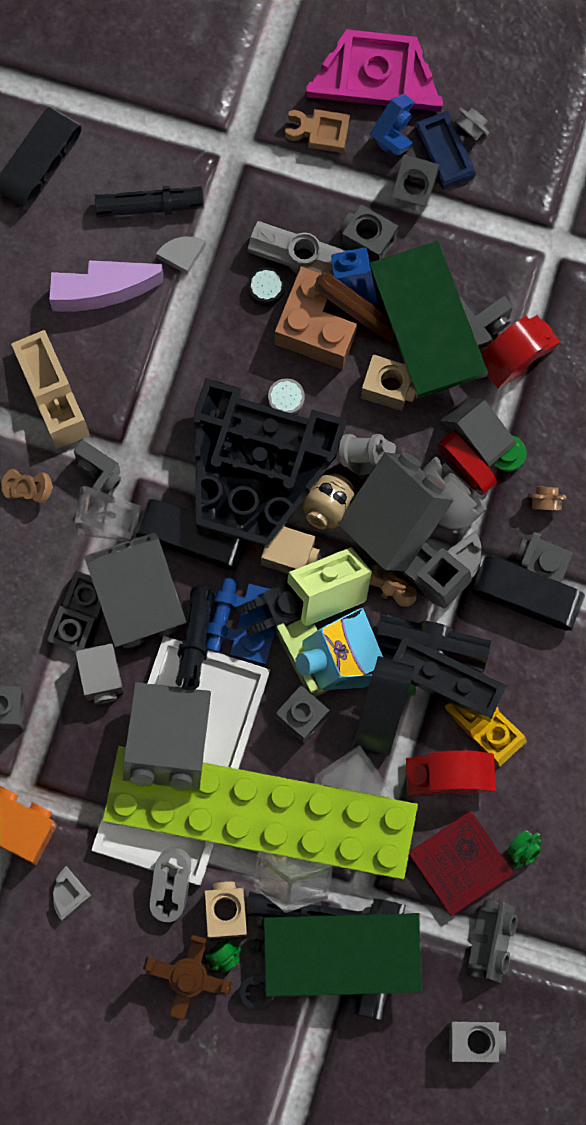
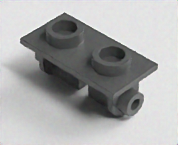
(493, 955)

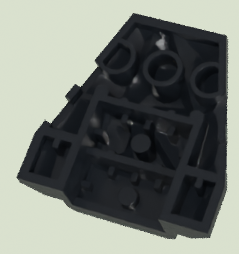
(256, 462)

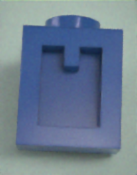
(391, 123)
(355, 272)

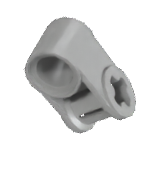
(363, 454)

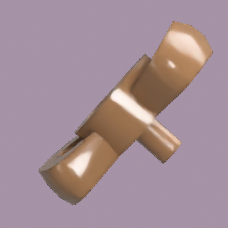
(26, 486)
(392, 586)

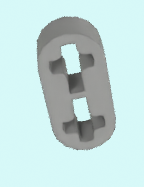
(162, 883)

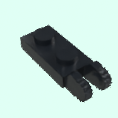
(279, 605)

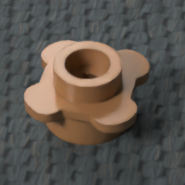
(547, 498)

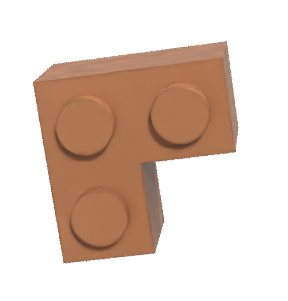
(308, 327)

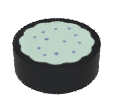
(266, 286)

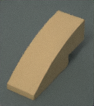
(50, 389)

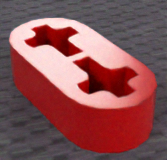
(467, 463)

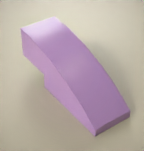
(103, 285)

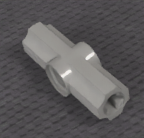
(281, 245)

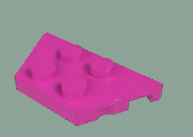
(375, 70)

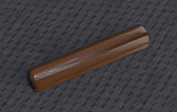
(354, 305)

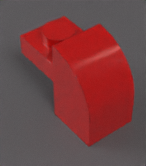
(517, 348)
(451, 773)

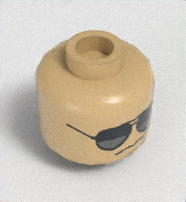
(328, 501)

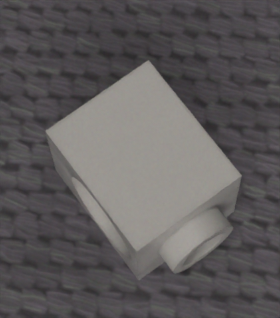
(99, 673)
(459, 1047)

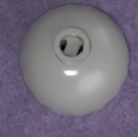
(463, 509)

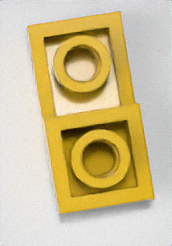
(495, 736)

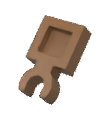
(325, 130)

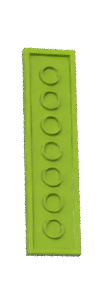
(272, 817)

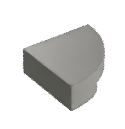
(181, 252)
(468, 553)
(68, 894)

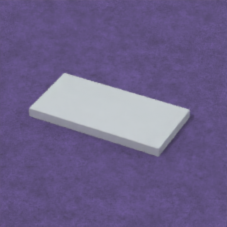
(234, 704)

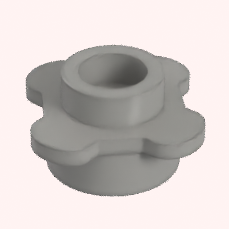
(472, 122)

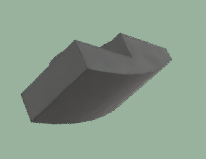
(77, 614)

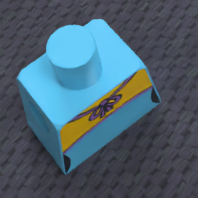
(341, 653)

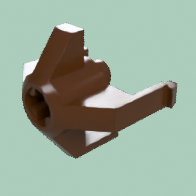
(188, 977)

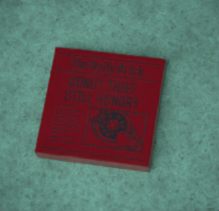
(460, 863)

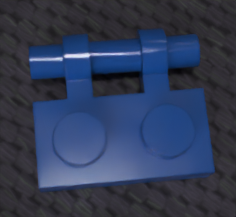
(245, 648)

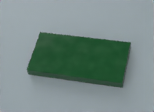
(428, 319)
(343, 954)

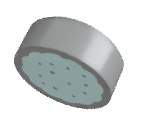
(286, 396)

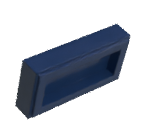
(445, 148)

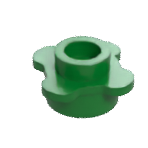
(525, 848)

